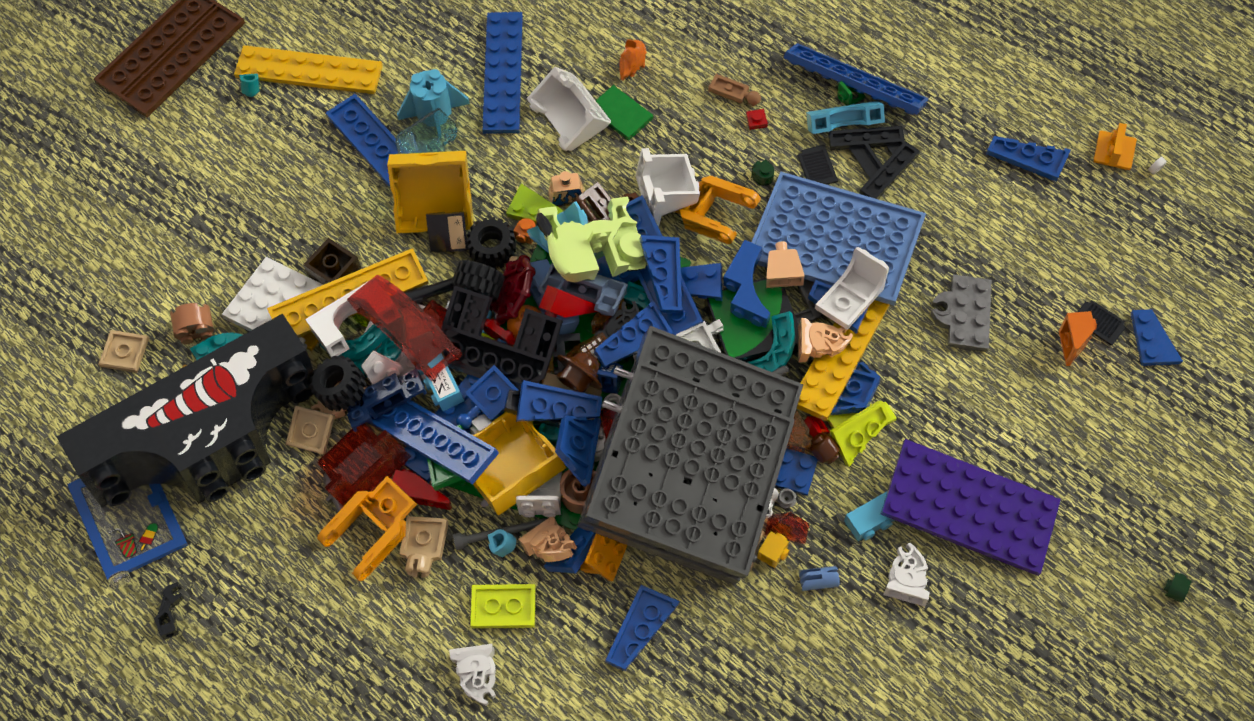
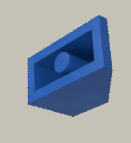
(610, 381)

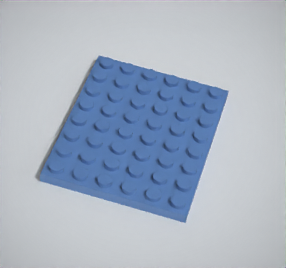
(831, 223)

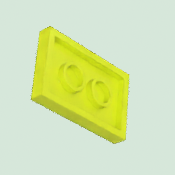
(503, 606)

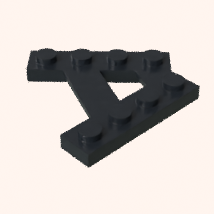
(860, 144)

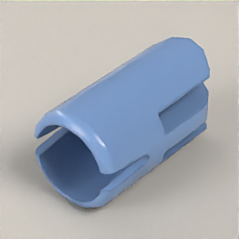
(819, 578)

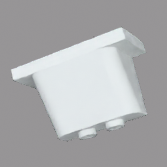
(666, 182)

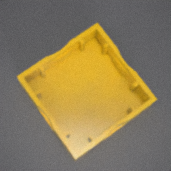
(429, 185)
(522, 465)

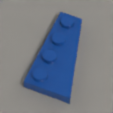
(641, 623)

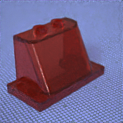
(361, 462)

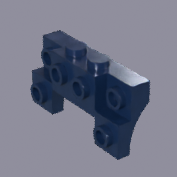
(385, 397)

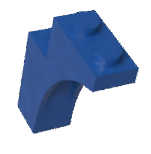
(740, 279)

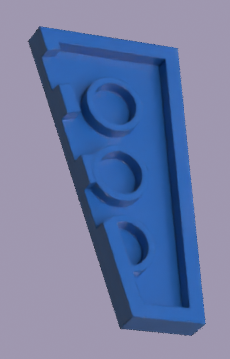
(1036, 159)
(663, 263)
(704, 280)
(629, 337)
(547, 402)
(583, 540)

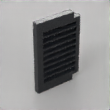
(817, 165)
(1108, 324)

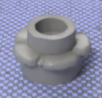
(790, 495)

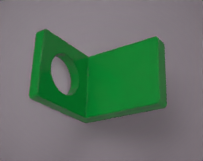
(845, 94)

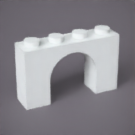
(327, 321)

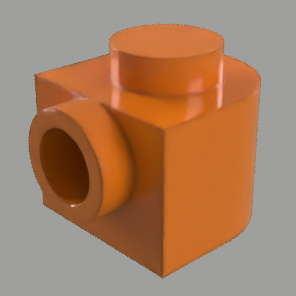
(521, 228)

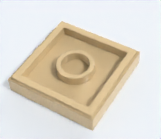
(123, 351)
(310, 430)

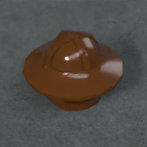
(579, 372)

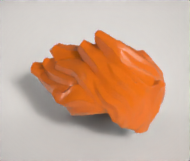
(632, 58)

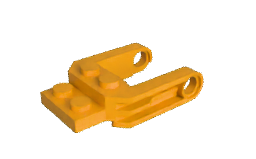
(709, 189)
(387, 508)

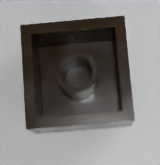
(331, 263)

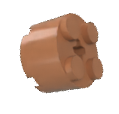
(192, 322)
(572, 492)

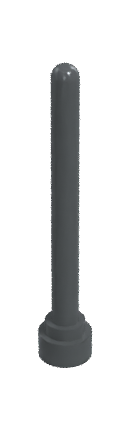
(463, 540)

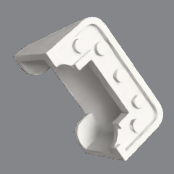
(568, 108)

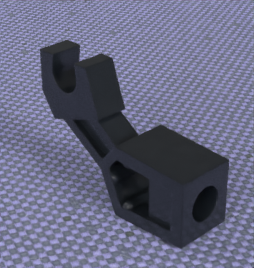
(169, 600)

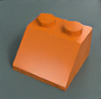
(1075, 334)

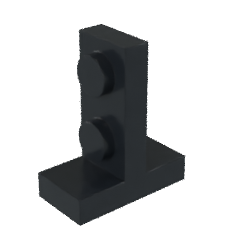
(563, 343)

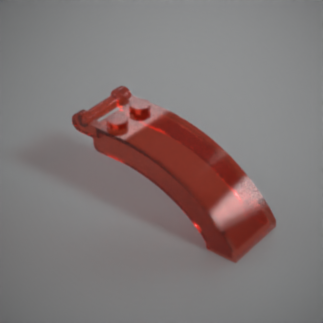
(404, 324)

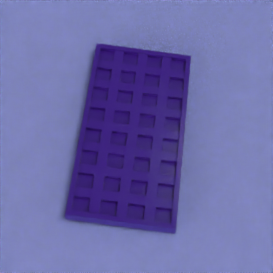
(971, 507)

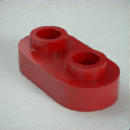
(494, 330)

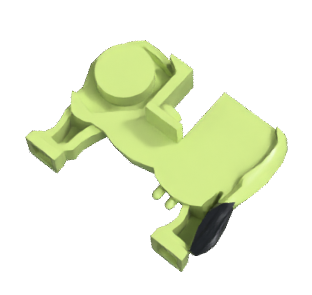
(574, 244)

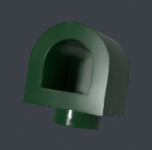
(763, 173)
(1177, 587)

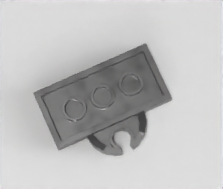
(966, 312)

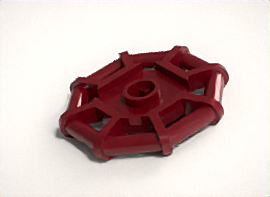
(514, 289)

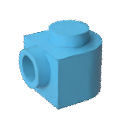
(501, 542)

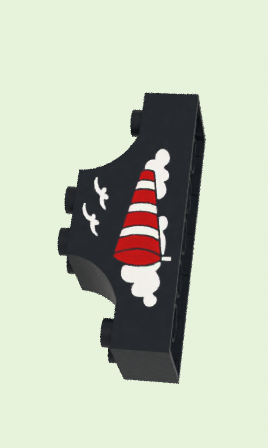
(197, 424)

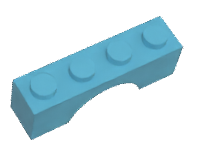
(856, 114)

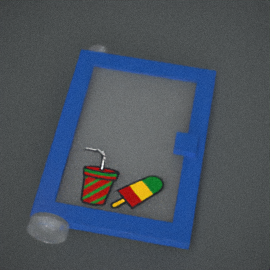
(130, 532)

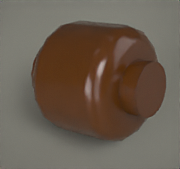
(825, 448)

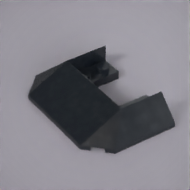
(523, 361)

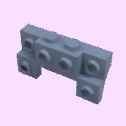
(602, 291)

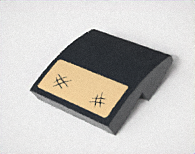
(447, 232)

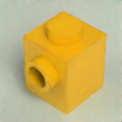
(773, 549)

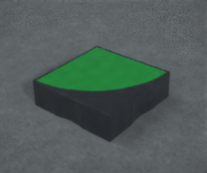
(740, 336)

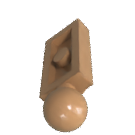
(733, 90)

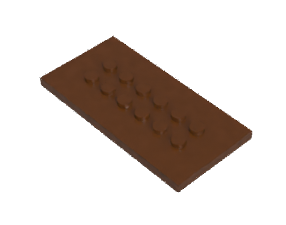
(168, 53)

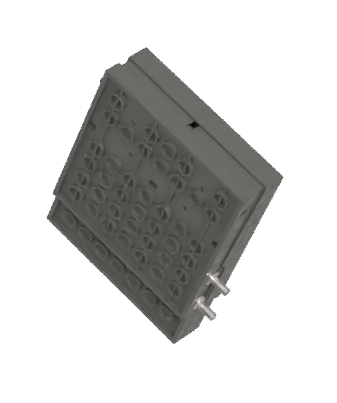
(692, 456)

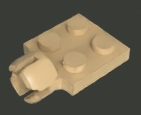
(423, 544)

